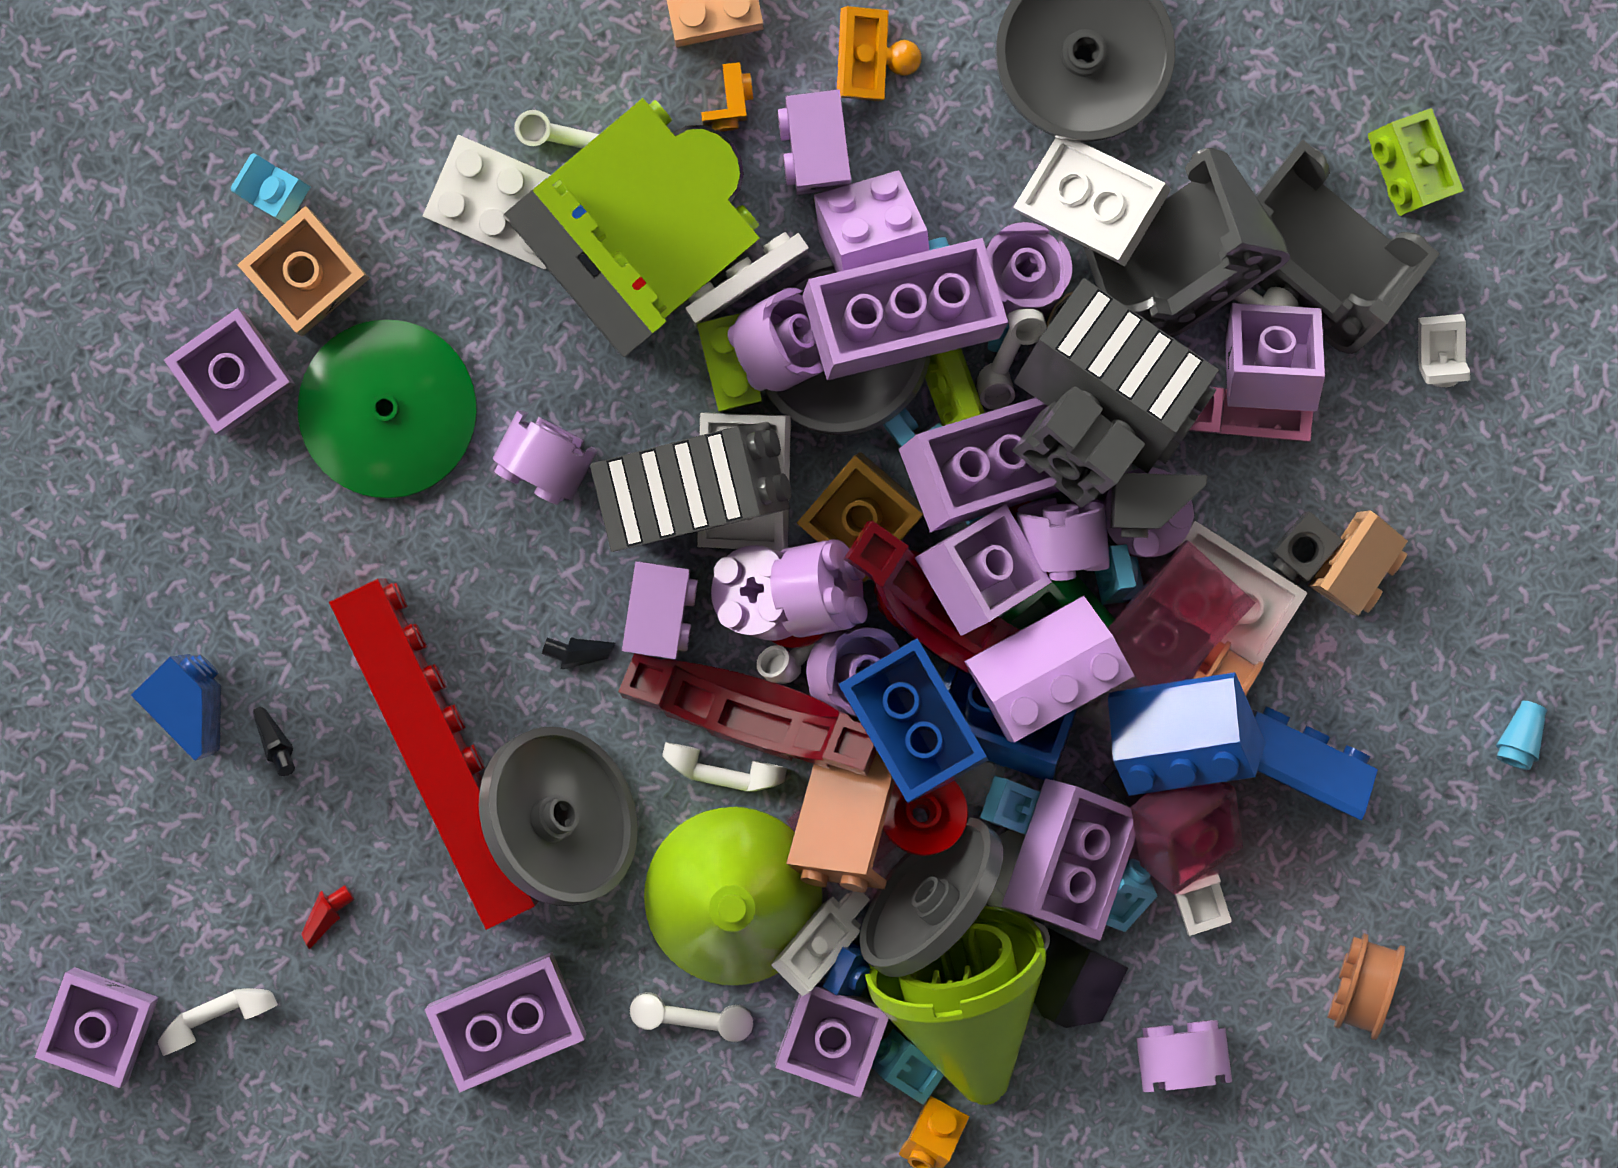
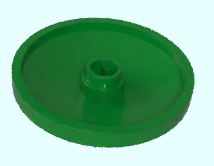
(429, 419)

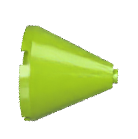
(726, 896)
(971, 1002)

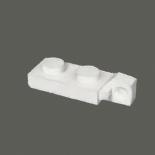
(820, 941)

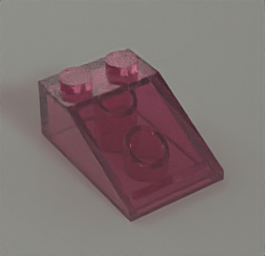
(1178, 617)

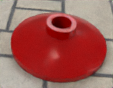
(945, 823)

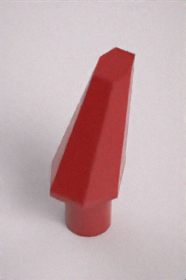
(325, 914)

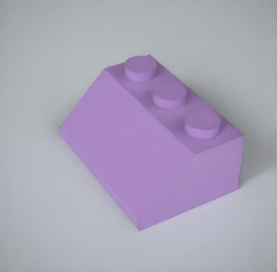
(1048, 669)

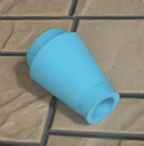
(1523, 736)

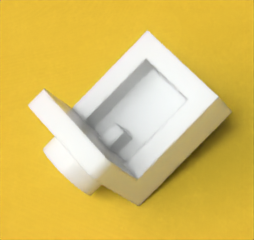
(1443, 350)
(1203, 904)

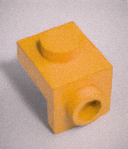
(738, 90)
(934, 1135)

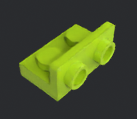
(1414, 162)
(952, 387)

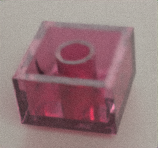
(1186, 832)

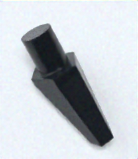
(577, 651)
(275, 743)

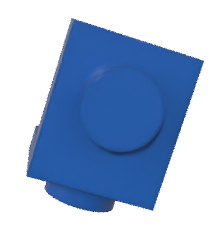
(848, 972)

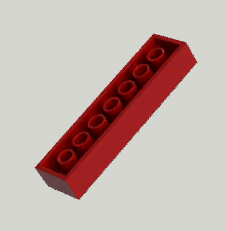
(428, 738)

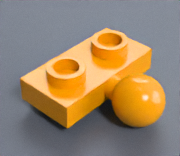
(865, 54)

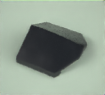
(1076, 983)

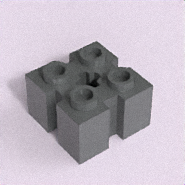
(1079, 446)

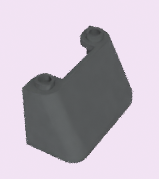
(1197, 251)
(1337, 254)

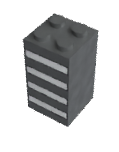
(1126, 365)
(691, 485)

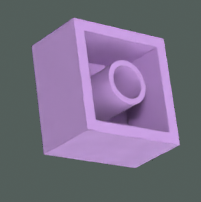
(816, 142)
(870, 222)
(1274, 357)
(229, 372)
(983, 570)
(658, 610)
(96, 1027)
(832, 1039)

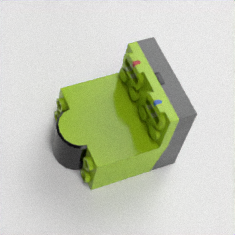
(638, 221)

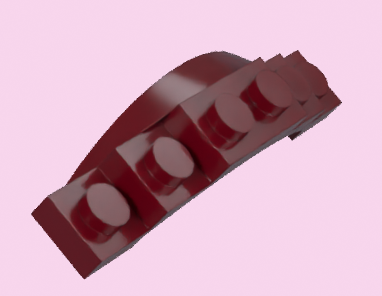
(914, 601)
(750, 712)

